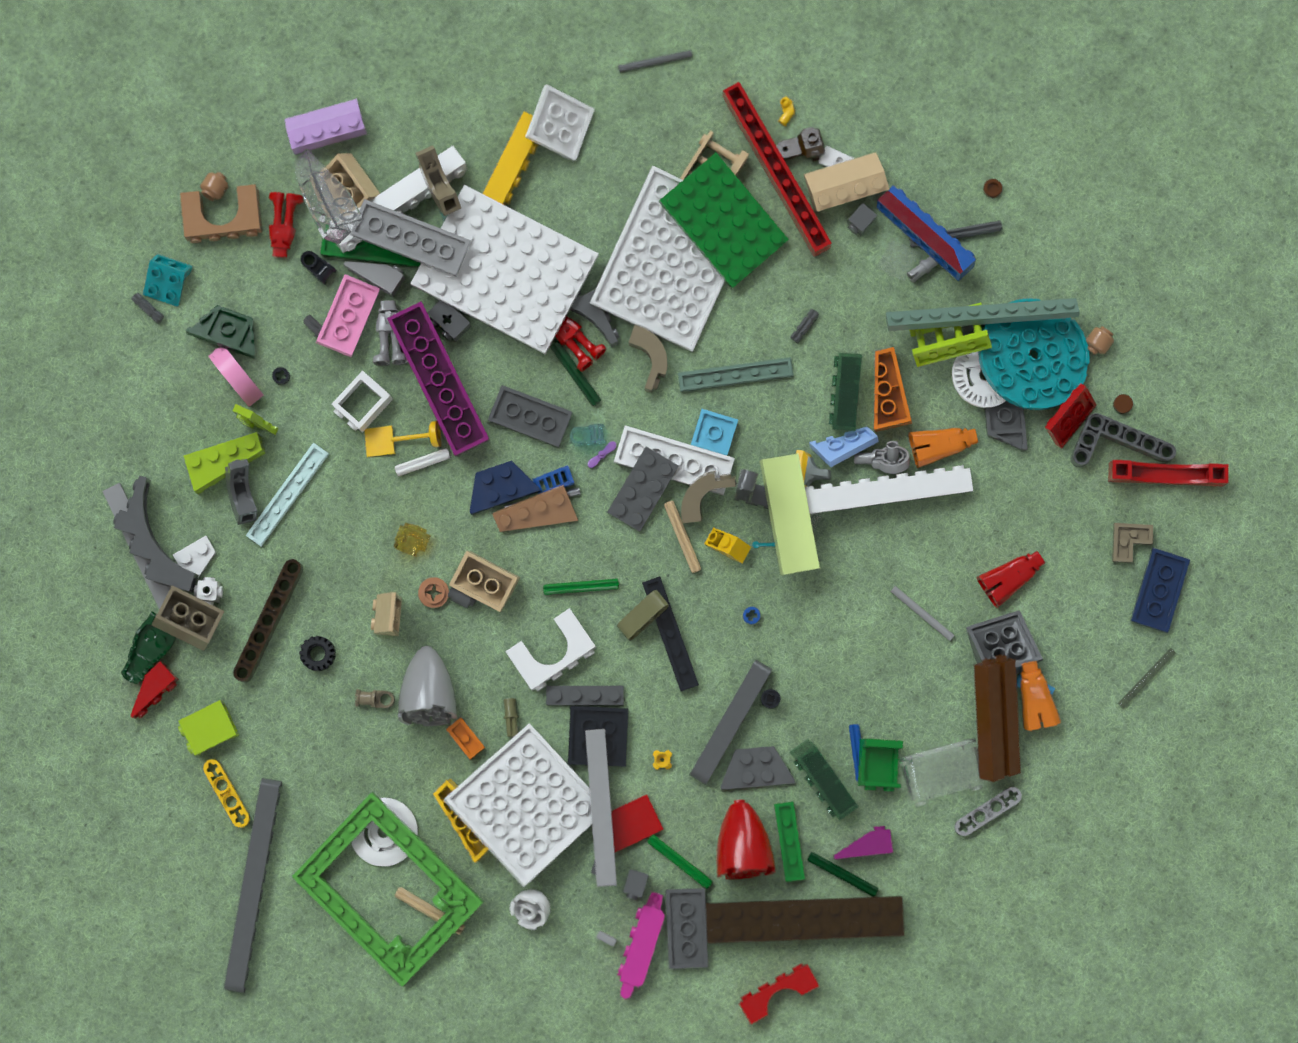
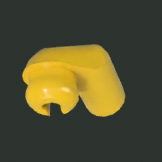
(788, 110)

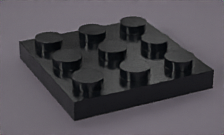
(594, 718)

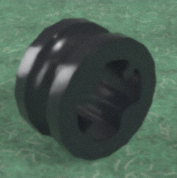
(283, 381)

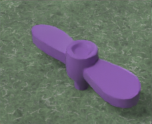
(602, 454)

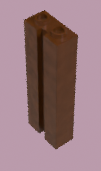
(997, 718)

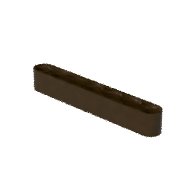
(260, 627)

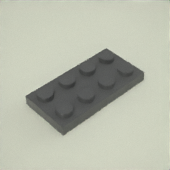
(530, 416)
(643, 488)
(686, 928)

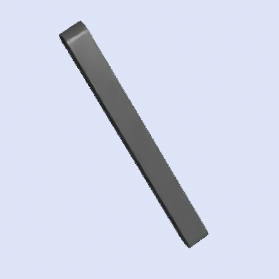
(252, 883)

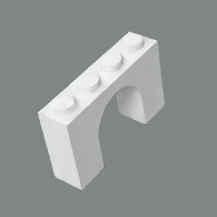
(578, 646)

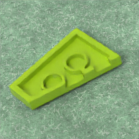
(251, 419)

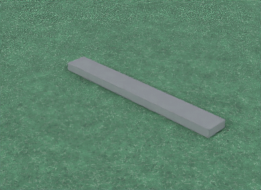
(118, 501)
(601, 808)

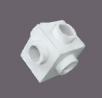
(215, 593)

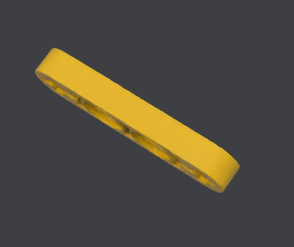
(225, 794)

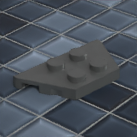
(1007, 425)
(756, 768)

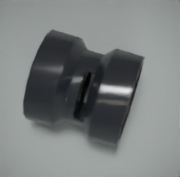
(770, 698)

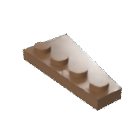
(540, 510)

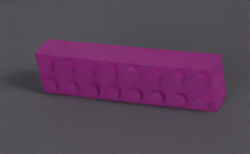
(438, 378)

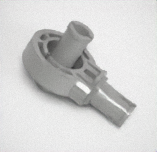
(886, 458)

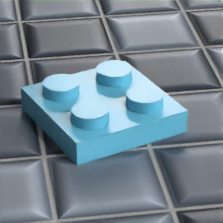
(714, 432)

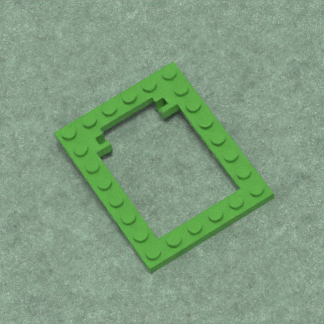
(396, 958)

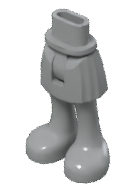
(383, 327)

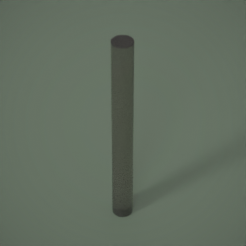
(1146, 678)

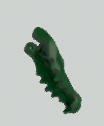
(147, 649)

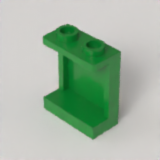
(879, 764)

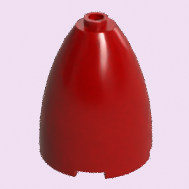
(743, 844)

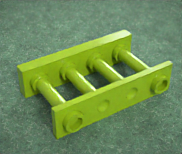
(949, 348)

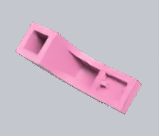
(235, 375)

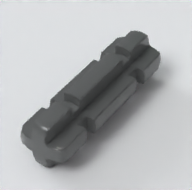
(148, 308)
(804, 325)

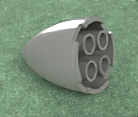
(427, 691)

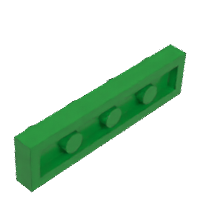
(789, 841)

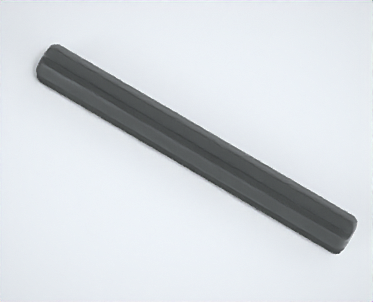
(970, 231)

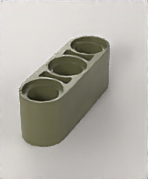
(642, 615)

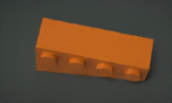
(890, 399)

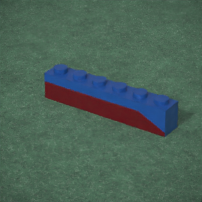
(926, 233)

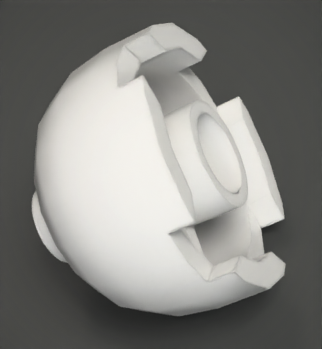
(530, 908)

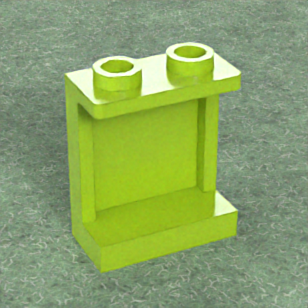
(207, 728)

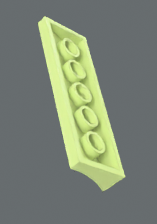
(789, 514)

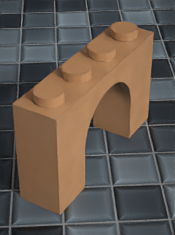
(245, 222)

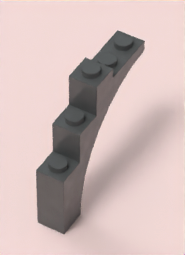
(595, 316)
(144, 544)

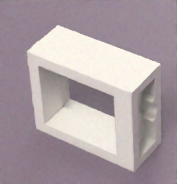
(373, 413)

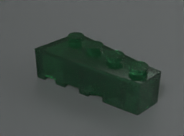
(846, 390)
(824, 779)

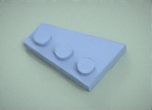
(840, 448)

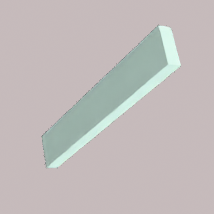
(287, 494)

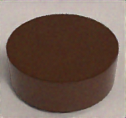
(992, 188)
(1123, 404)

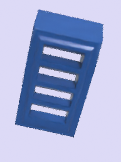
(565, 469)

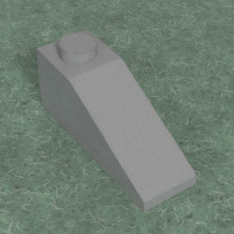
(379, 275)

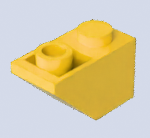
(728, 545)

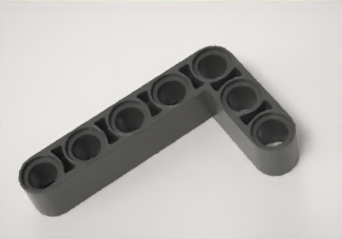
(1119, 438)
(748, 489)

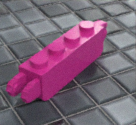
(642, 945)

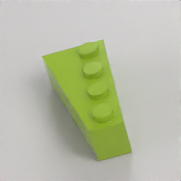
(208, 465)

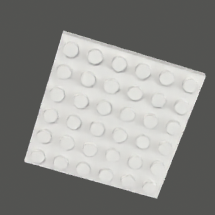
(524, 804)

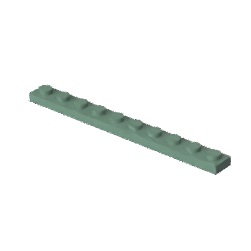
(982, 314)

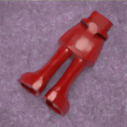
(282, 235)
(571, 330)

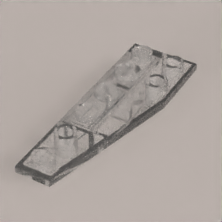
(326, 199)

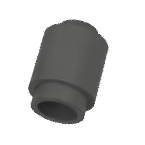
(461, 598)

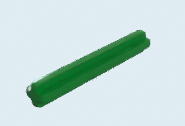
(582, 586)
(679, 861)

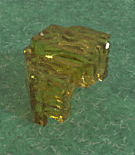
(411, 539)

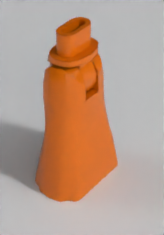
(939, 444)
(1036, 699)

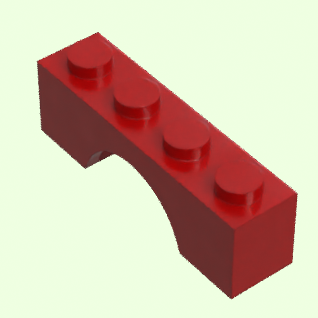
(756, 1005)

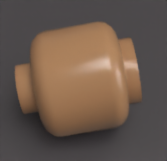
(214, 186)
(1099, 340)

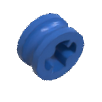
(755, 620)

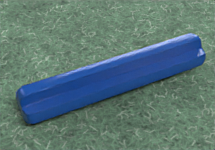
(855, 737)

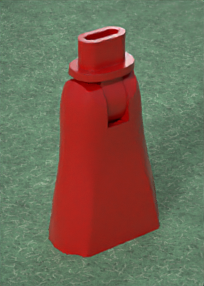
(1009, 577)

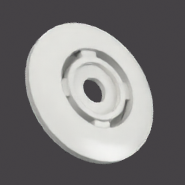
(981, 392)
(384, 850)

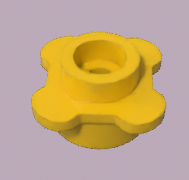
(657, 762)

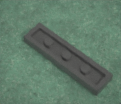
(584, 695)

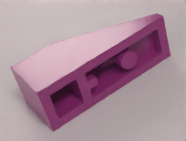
(871, 843)

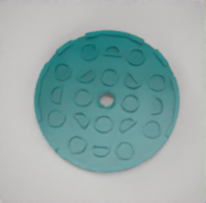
(1032, 381)

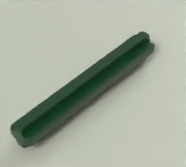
(575, 373)
(842, 874)

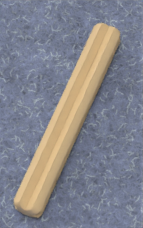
(682, 536)
(422, 906)

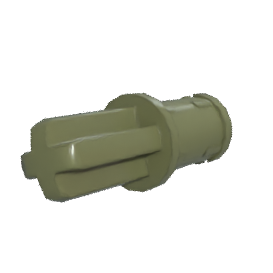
(511, 716)

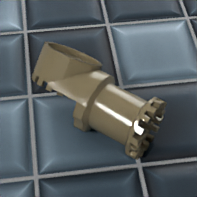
(373, 698)

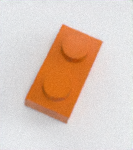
(465, 738)

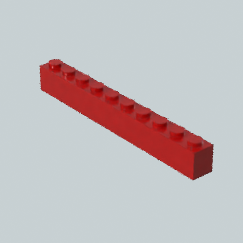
(776, 169)

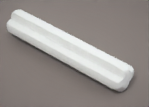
(422, 462)

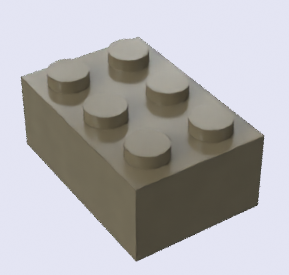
(188, 618)

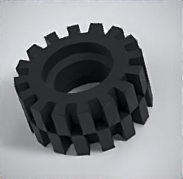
(309, 645)

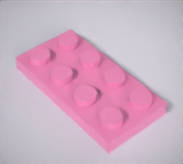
(348, 315)

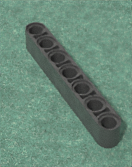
(730, 722)

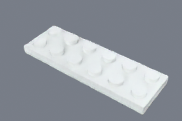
(691, 459)

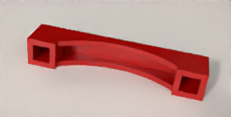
(1195, 474)

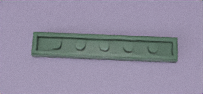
(735, 374)

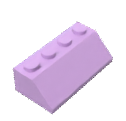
(325, 126)

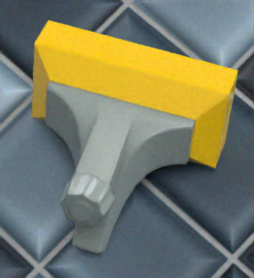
(810, 470)

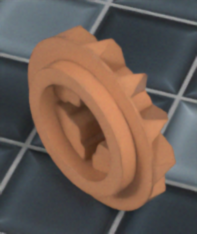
(428, 585)

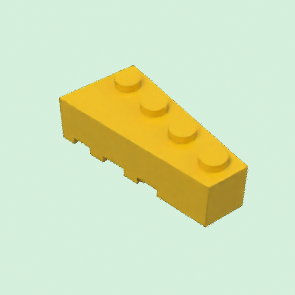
(468, 838)

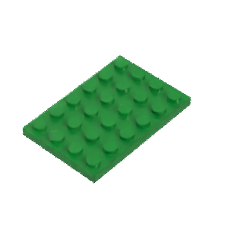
(723, 220)

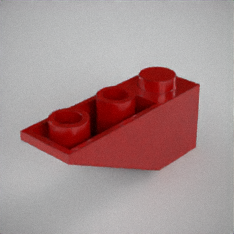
(154, 685)

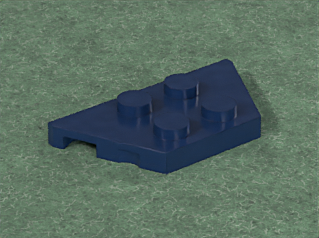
(500, 486)

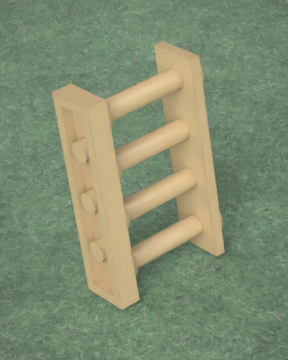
(737, 160)

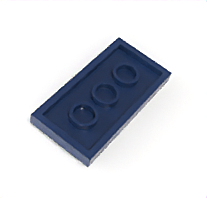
(1160, 590)

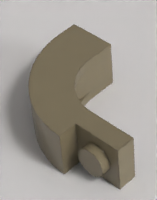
(436, 181)
(653, 347)
(691, 505)

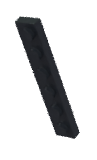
(672, 639)

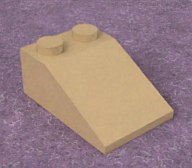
(387, 614)

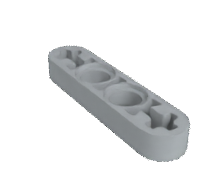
(986, 809)

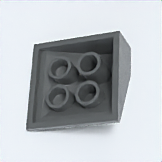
(1004, 636)

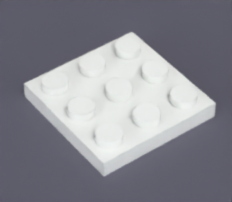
(559, 123)

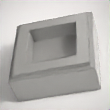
(606, 938)

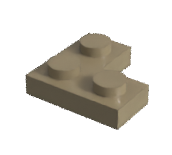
(1125, 536)

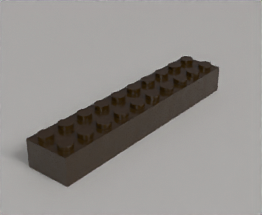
(804, 919)

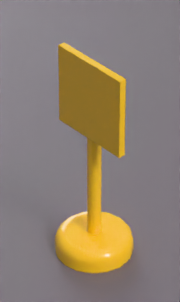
(381, 441)

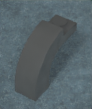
(239, 491)

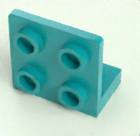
(166, 279)

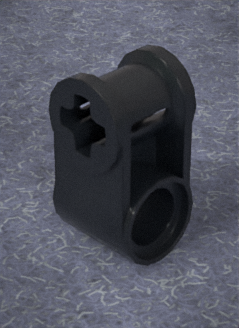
(319, 269)

